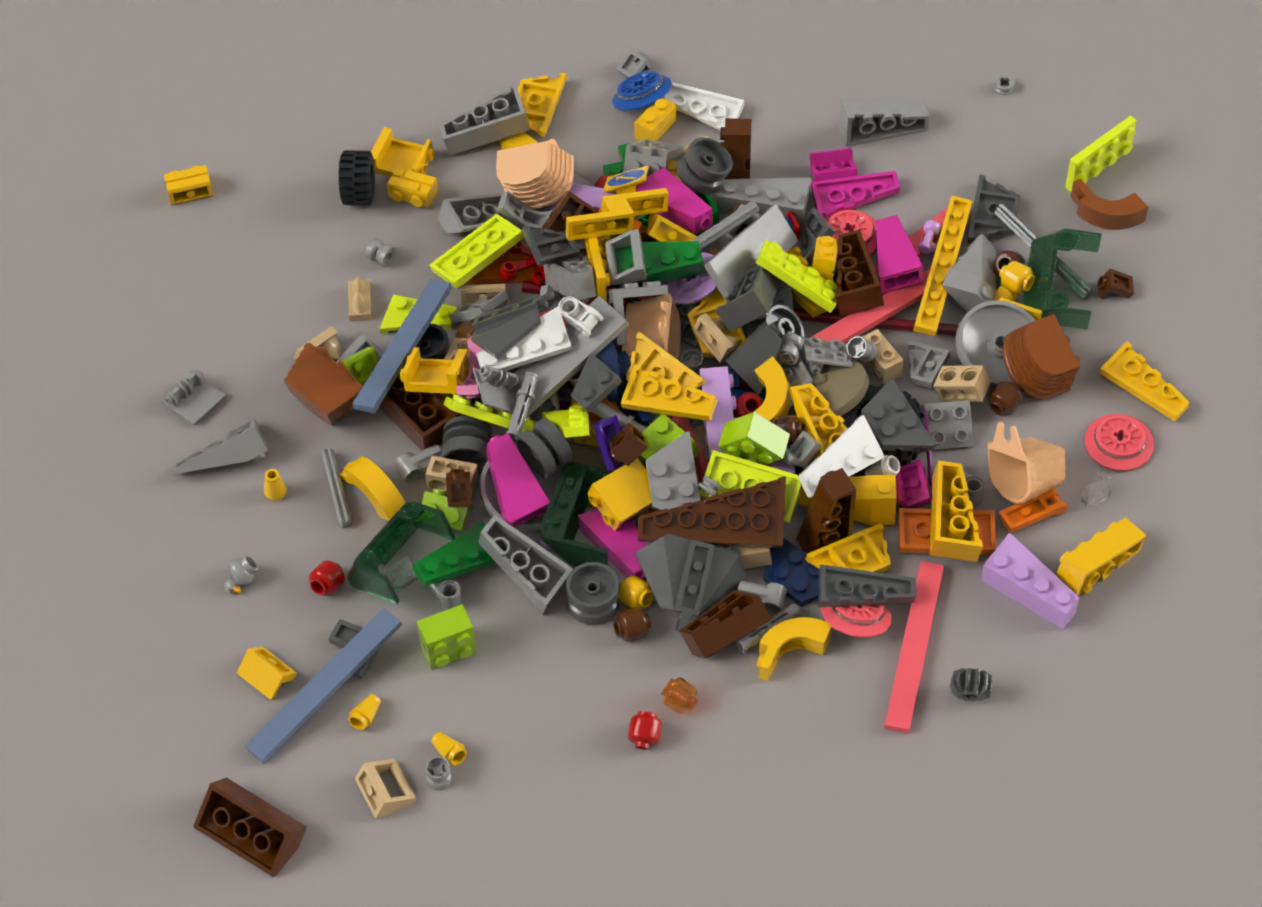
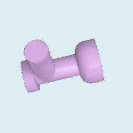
(931, 229)

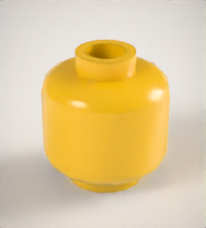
(1016, 277)
(635, 593)

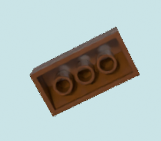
(417, 414)
(249, 826)

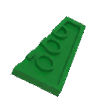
(454, 558)

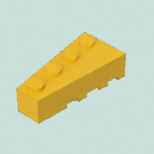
(952, 520)
(1100, 555)

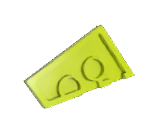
(400, 308)
(570, 422)

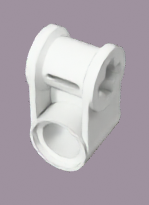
(582, 316)

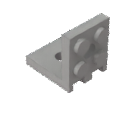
(650, 153)
(616, 296)

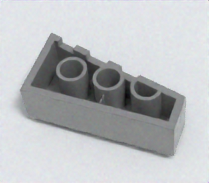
(881, 119)
(787, 193)
(572, 277)
(525, 562)

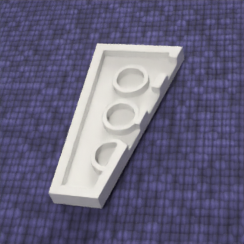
(705, 105)
(543, 342)
(851, 451)

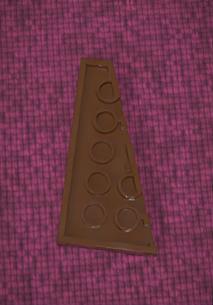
(729, 519)

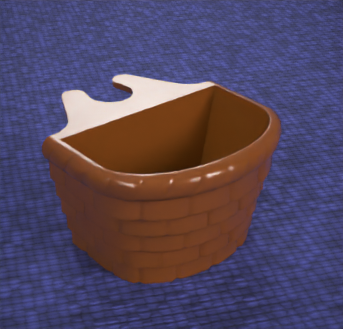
(1040, 358)
(322, 384)

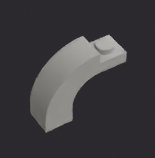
(519, 214)

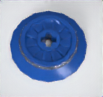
(641, 90)

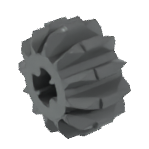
(971, 684)

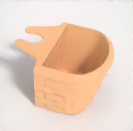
(536, 173)
(655, 319)
(1024, 466)

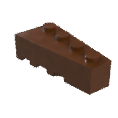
(857, 278)
(829, 513)

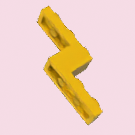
(616, 214)

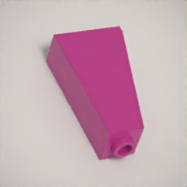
(683, 204)
(897, 259)
(515, 485)
(620, 543)

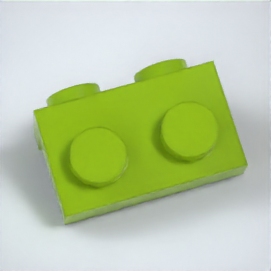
(361, 364)
(455, 515)

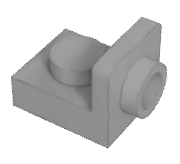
(633, 63)

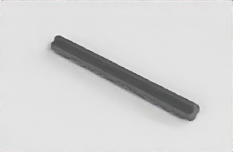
(1028, 237)

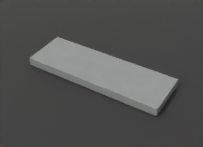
(741, 253)
(558, 369)

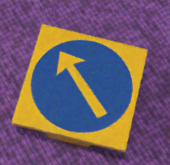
(626, 181)

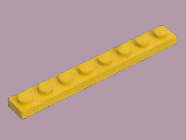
(945, 257)

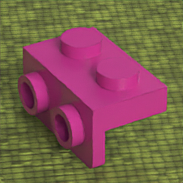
(832, 164)
(912, 486)

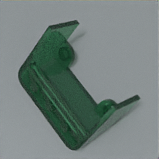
(1043, 264)
(411, 516)
(562, 519)

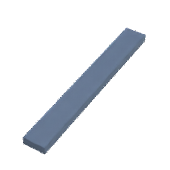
(401, 346)
(323, 685)

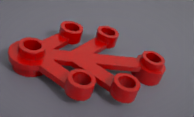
(509, 270)

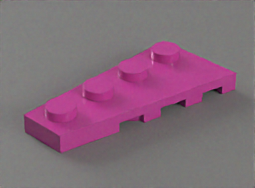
(854, 191)

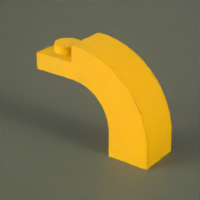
(778, 390)
(375, 485)
(789, 635)

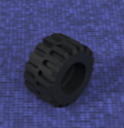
(356, 177)

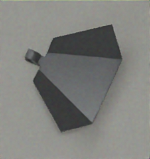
(504, 327)
(689, 575)

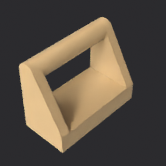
(375, 791)

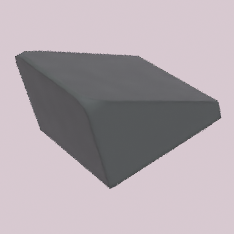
(687, 334)

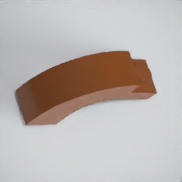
(1108, 213)

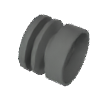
(466, 440)

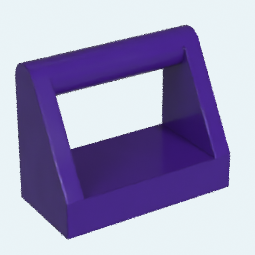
(605, 431)

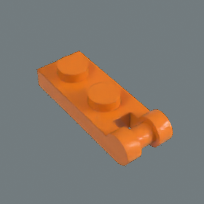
(1035, 510)

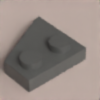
(811, 228)
(549, 245)
(594, 384)

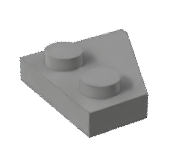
(474, 309)
(926, 363)

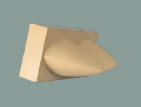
(473, 292)
(359, 299)
(710, 333)
(328, 341)

